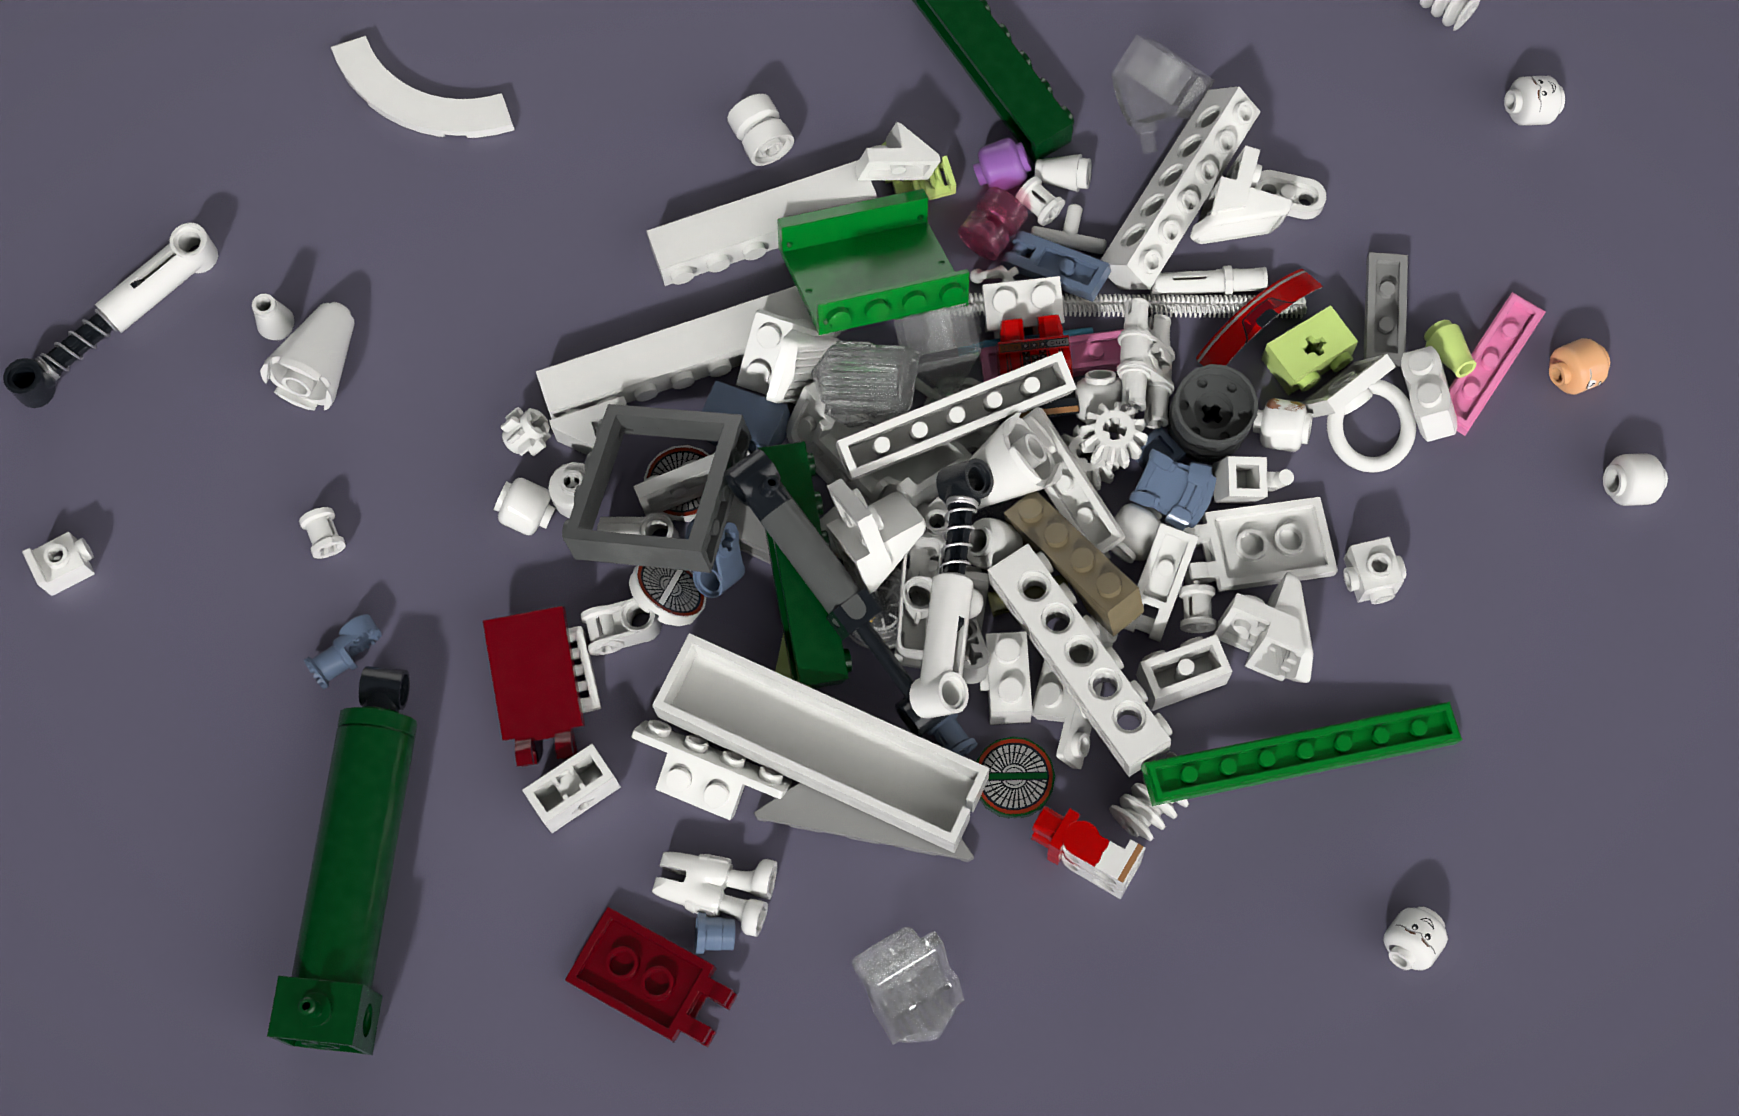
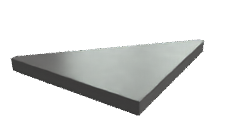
(817, 812)

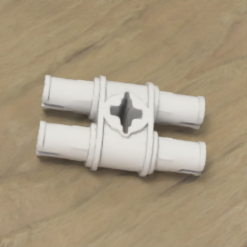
(1146, 363)

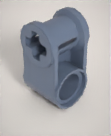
(727, 566)

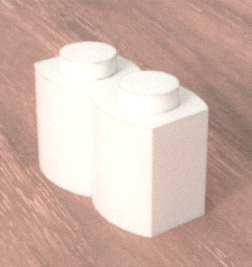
(1429, 393)

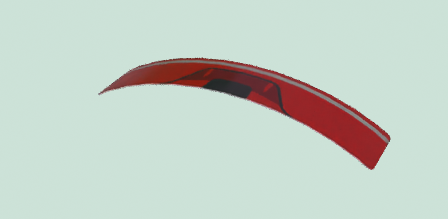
(1255, 316)

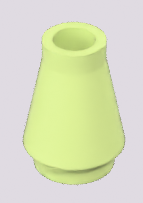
(1451, 347)

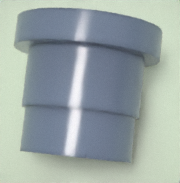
(713, 933)

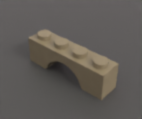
(1095, 579)

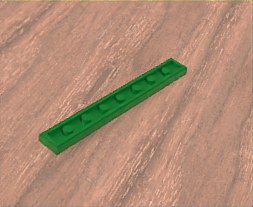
(1300, 753)

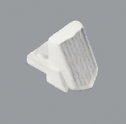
(1236, 208)
(781, 356)
(872, 536)
(1271, 633)

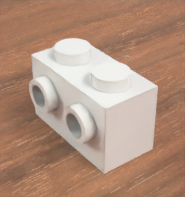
(1183, 672)

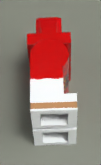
(1087, 851)

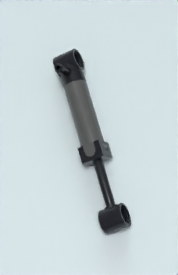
(849, 608)

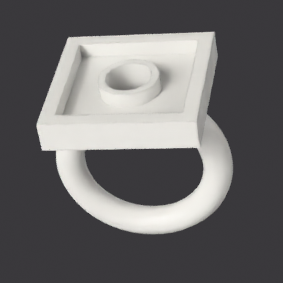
(1350, 391)

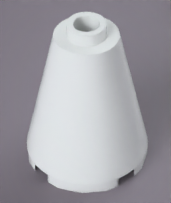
(312, 358)
(1018, 459)

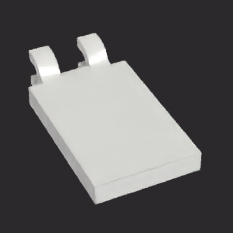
(1262, 544)

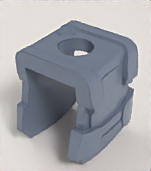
(1175, 489)

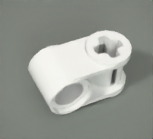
(617, 627)

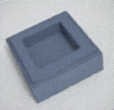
(1163, 443)

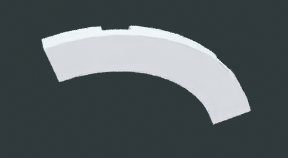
(413, 107)

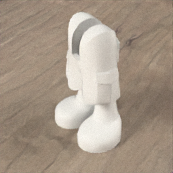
(705, 885)

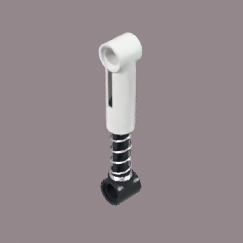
(115, 312)
(941, 684)

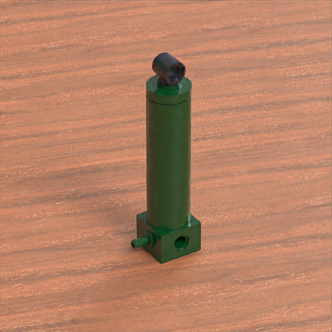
(330, 989)

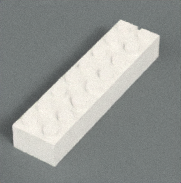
(821, 742)

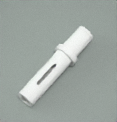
(1211, 281)

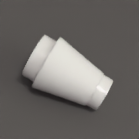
(1065, 171)
(272, 318)

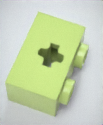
(1319, 334)

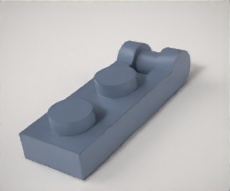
(1077, 271)

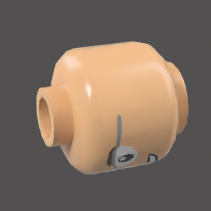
(1579, 366)

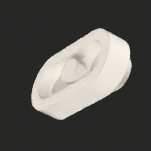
(1295, 189)

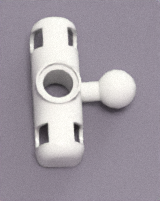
(911, 617)

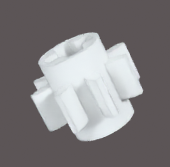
(525, 431)

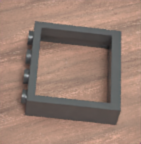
(689, 554)

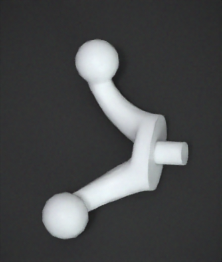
(978, 275)

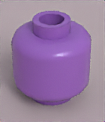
(1002, 164)

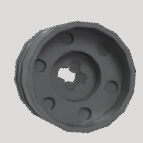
(1218, 393)

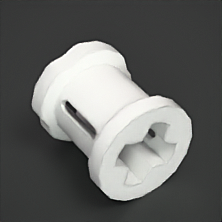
(1040, 201)
(322, 532)
(1197, 608)

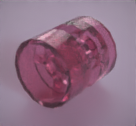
(991, 225)

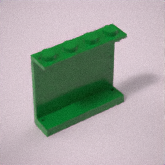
(869, 262)

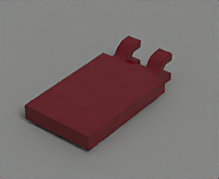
(534, 681)
(648, 978)

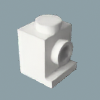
(71, 568)

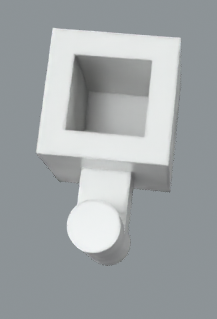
(1246, 479)

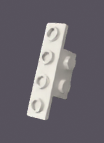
(1055, 704)
(705, 774)

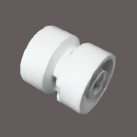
(760, 129)

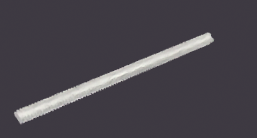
(1160, 305)

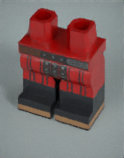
(1016, 352)

